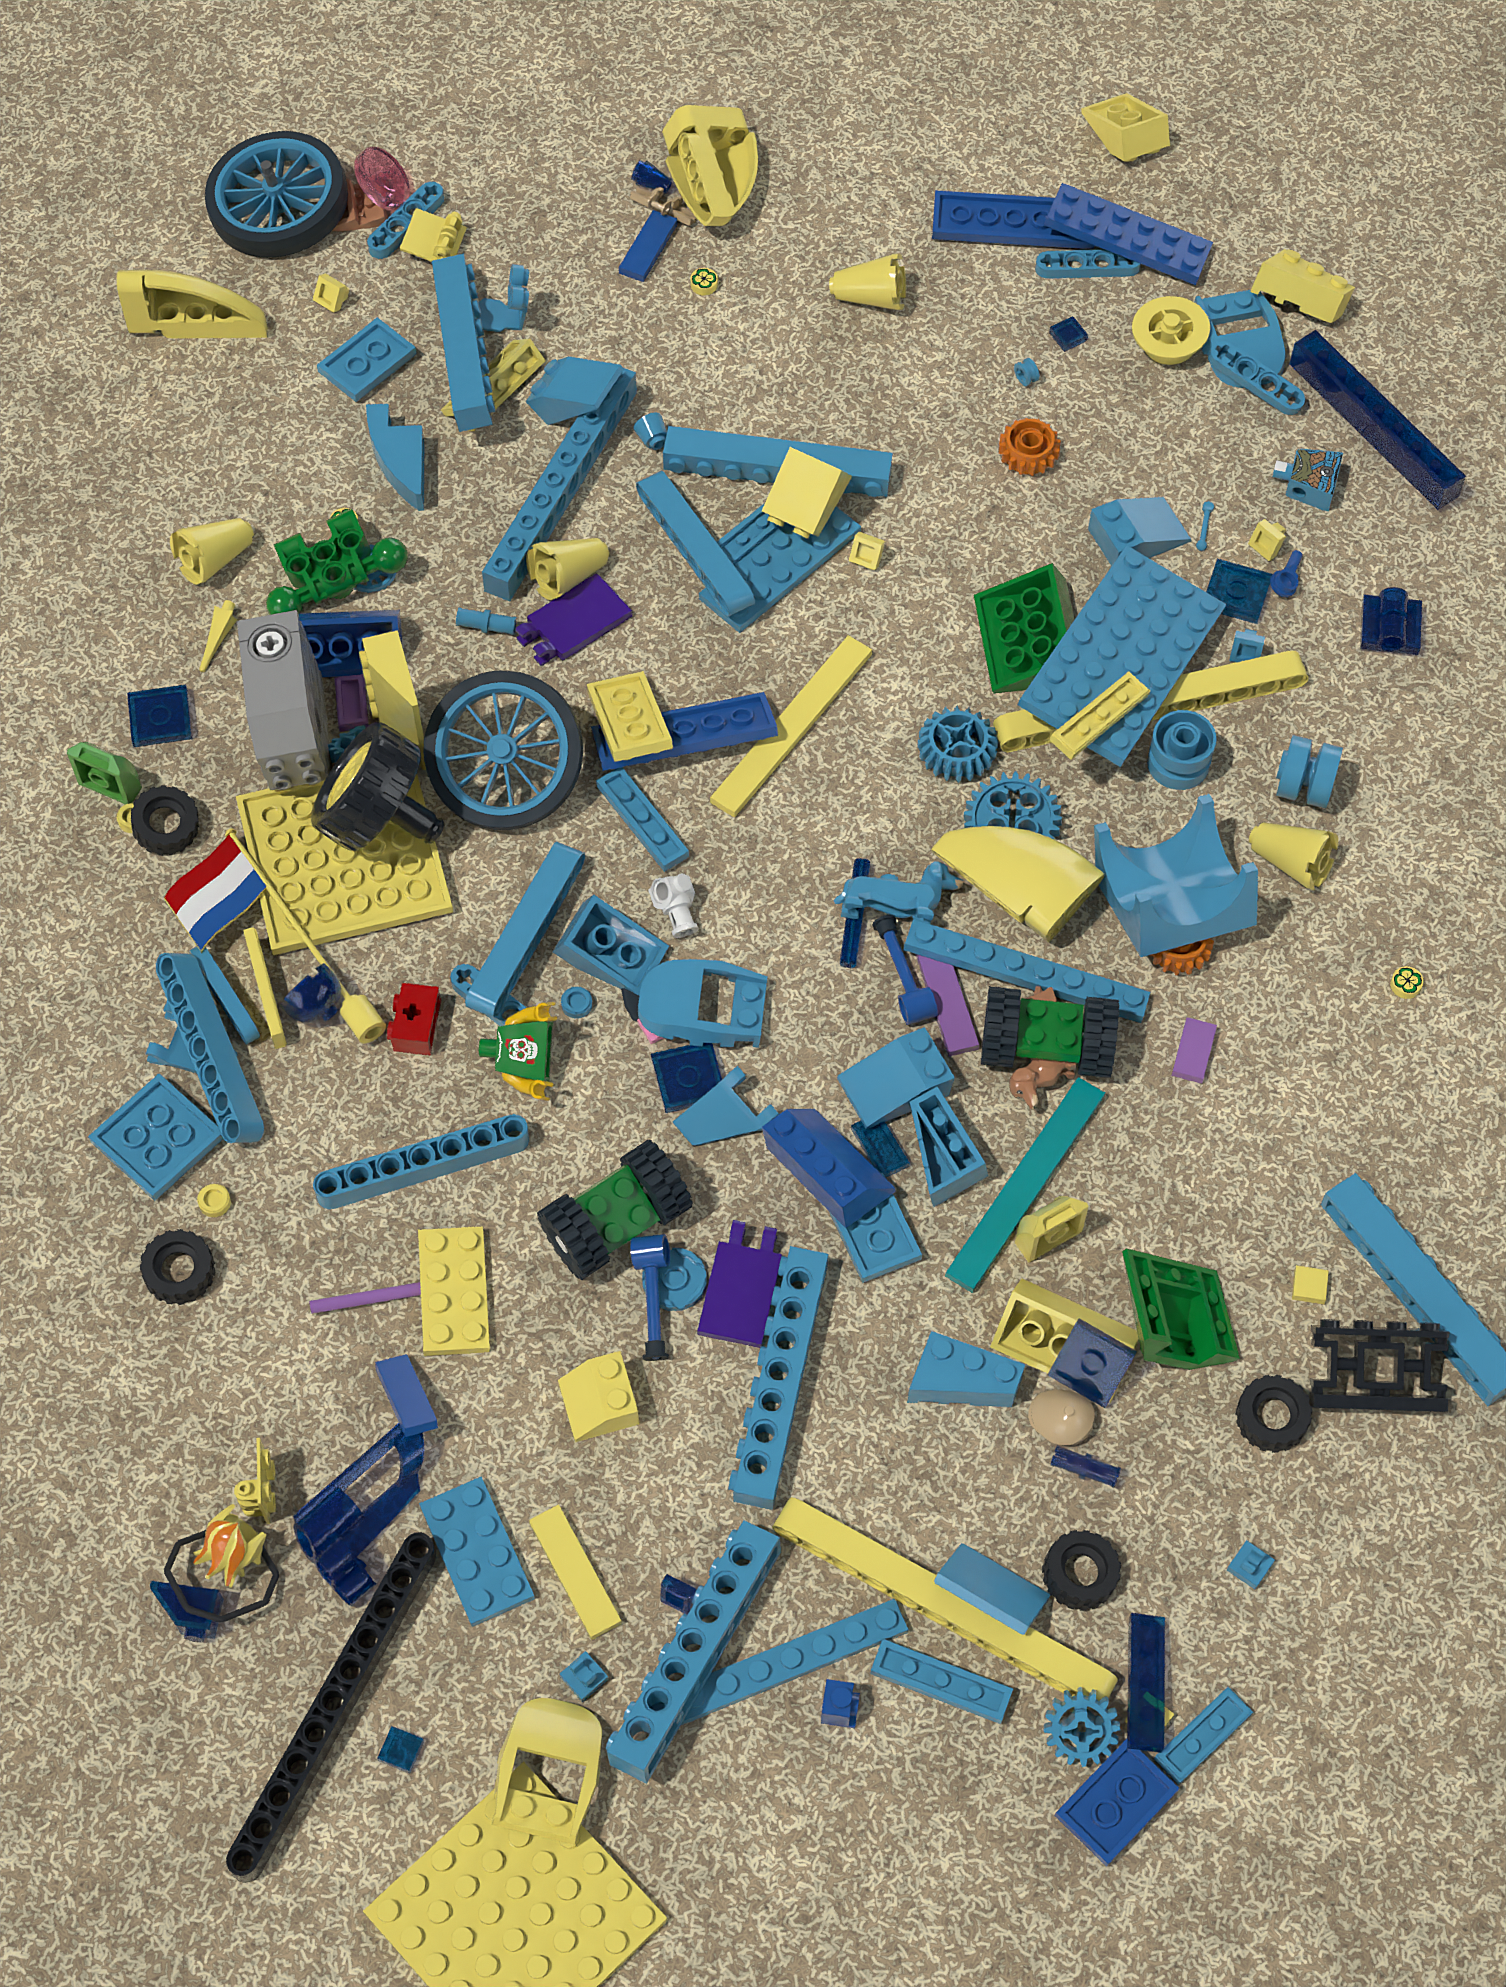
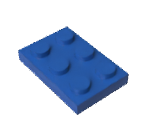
(1116, 1802)

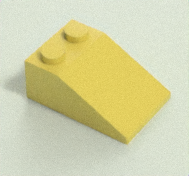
(1128, 126)

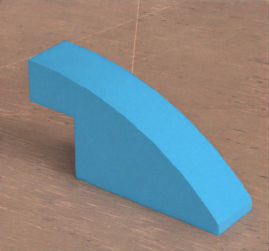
(398, 453)

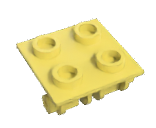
(433, 236)
(256, 1495)

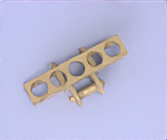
(671, 207)

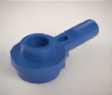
(1286, 581)

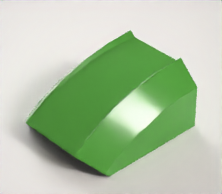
(104, 772)

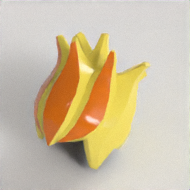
(230, 1546)

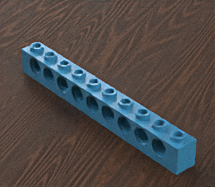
(556, 488)

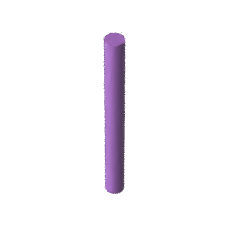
(365, 1297)

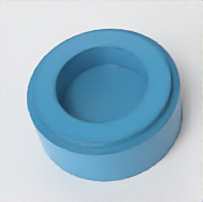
(576, 1002)

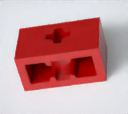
(424, 1005)

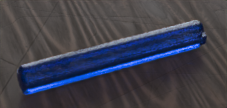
(853, 926)

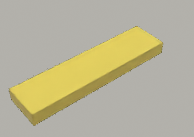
(1099, 715)
(265, 988)
(575, 1572)

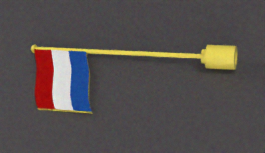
(225, 889)

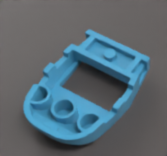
(1262, 343)
(672, 999)

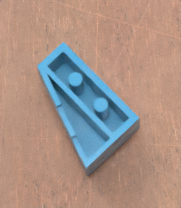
(945, 1148)
(964, 1374)

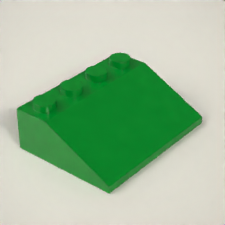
(1022, 625)

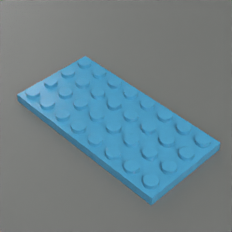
(1134, 623)

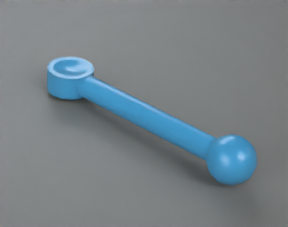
(1208, 507)

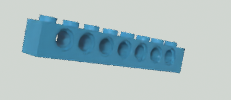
(761, 1489)
(642, 1757)

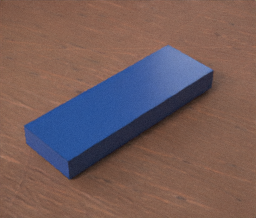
(648, 246)
(406, 1395)

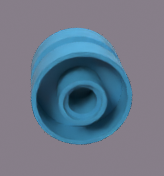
(1181, 749)
(1300, 769)

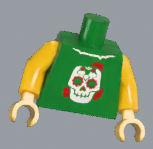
(524, 1050)

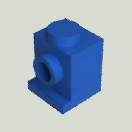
(840, 1704)

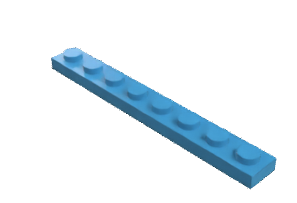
(1022, 968)
(796, 1658)

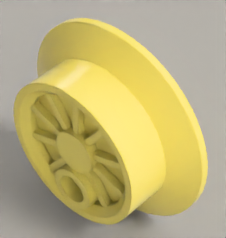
(1170, 329)

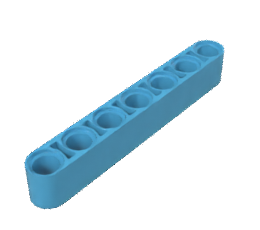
(695, 543)
(525, 930)
(209, 1048)
(405, 1158)

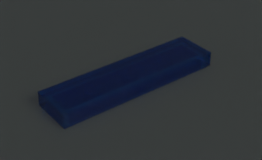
(1146, 1683)

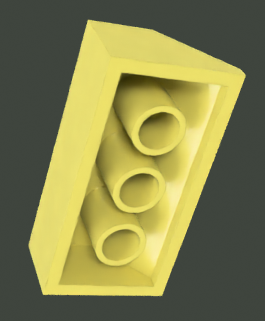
(1040, 1323)

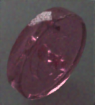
(382, 178)

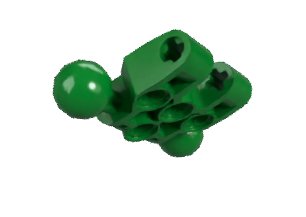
(332, 565)

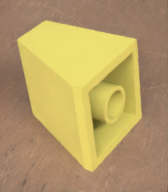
(805, 493)

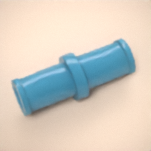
(486, 621)

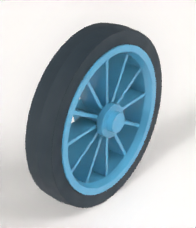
(276, 194)
(503, 750)

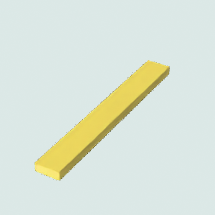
(791, 726)

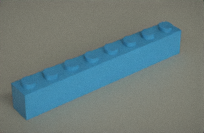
(462, 342)
(762, 457)
(1418, 1284)

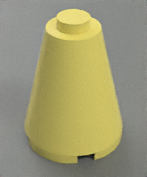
(872, 283)
(209, 547)
(564, 564)
(1296, 851)

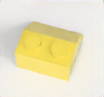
(599, 1397)

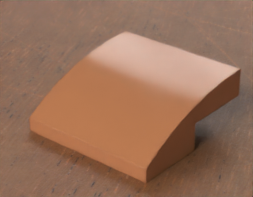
(360, 211)

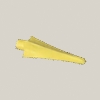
(221, 624)

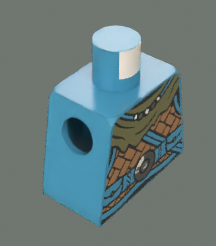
(1311, 476)

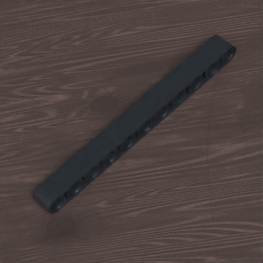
(331, 1721)

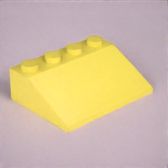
(391, 687)

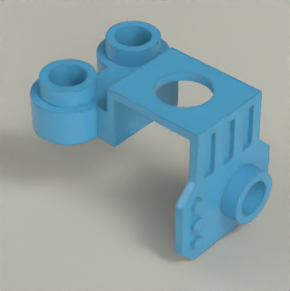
(497, 315)

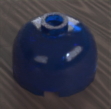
(314, 997)

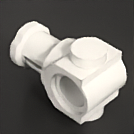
(675, 898)

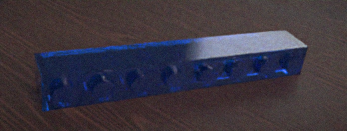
(1377, 420)

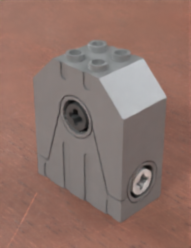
(284, 701)

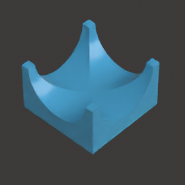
(1178, 887)

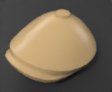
(1062, 1416)

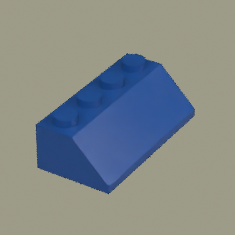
(339, 635)
(826, 1164)

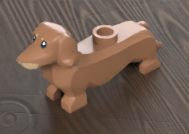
(1040, 1071)

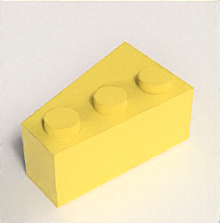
(1303, 284)

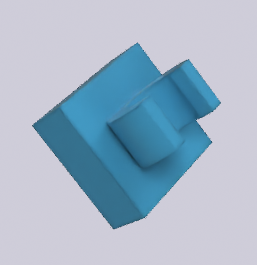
(1246, 646)
(1250, 1564)
(584, 1676)

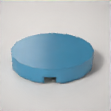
(682, 1287)

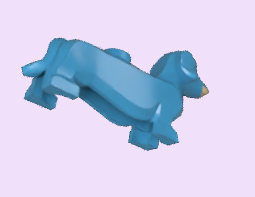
(898, 897)

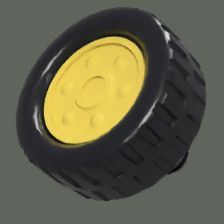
(371, 789)

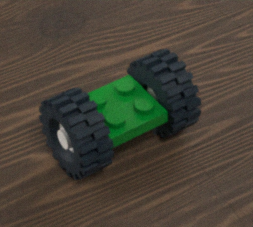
(1050, 1031)
(615, 1209)

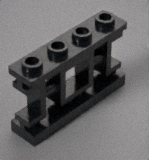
(1378, 1392)

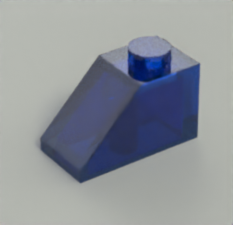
(191, 1626)

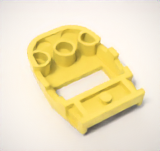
(558, 1732)

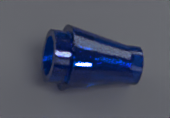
(650, 177)

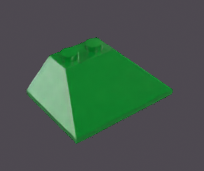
(1179, 1312)

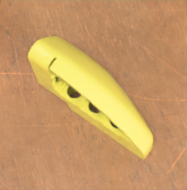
(711, 160)
(186, 306)
(1022, 873)

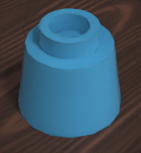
(651, 430)

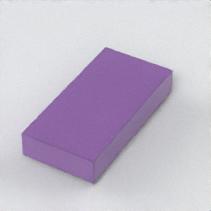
(351, 702)
(1194, 1050)

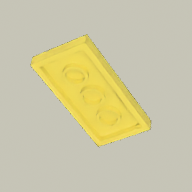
(629, 716)
(453, 1291)

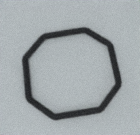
(204, 1614)

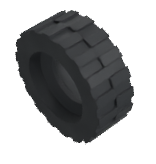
(164, 798)
(166, 1245)
(1273, 1388)
(1096, 1549)

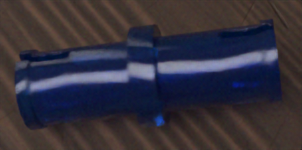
(1085, 1466)

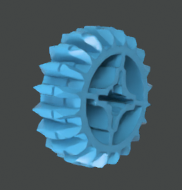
(954, 734)

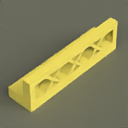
(509, 371)

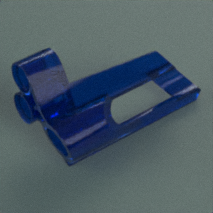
(336, 1531)

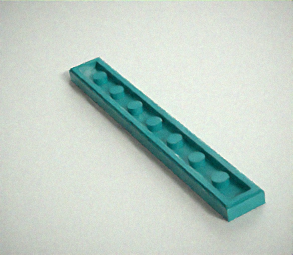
(1024, 1185)

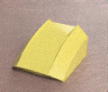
(1050, 1226)

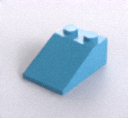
(572, 388)
(1139, 523)
(610, 946)
(894, 1076)

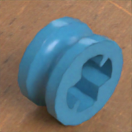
(1026, 372)

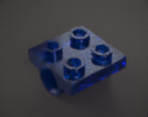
(1391, 622)

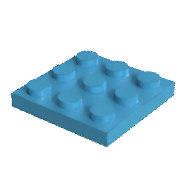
(156, 1136)

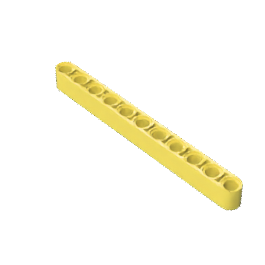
(1191, 692)
(917, 1590)

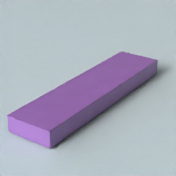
(952, 1010)

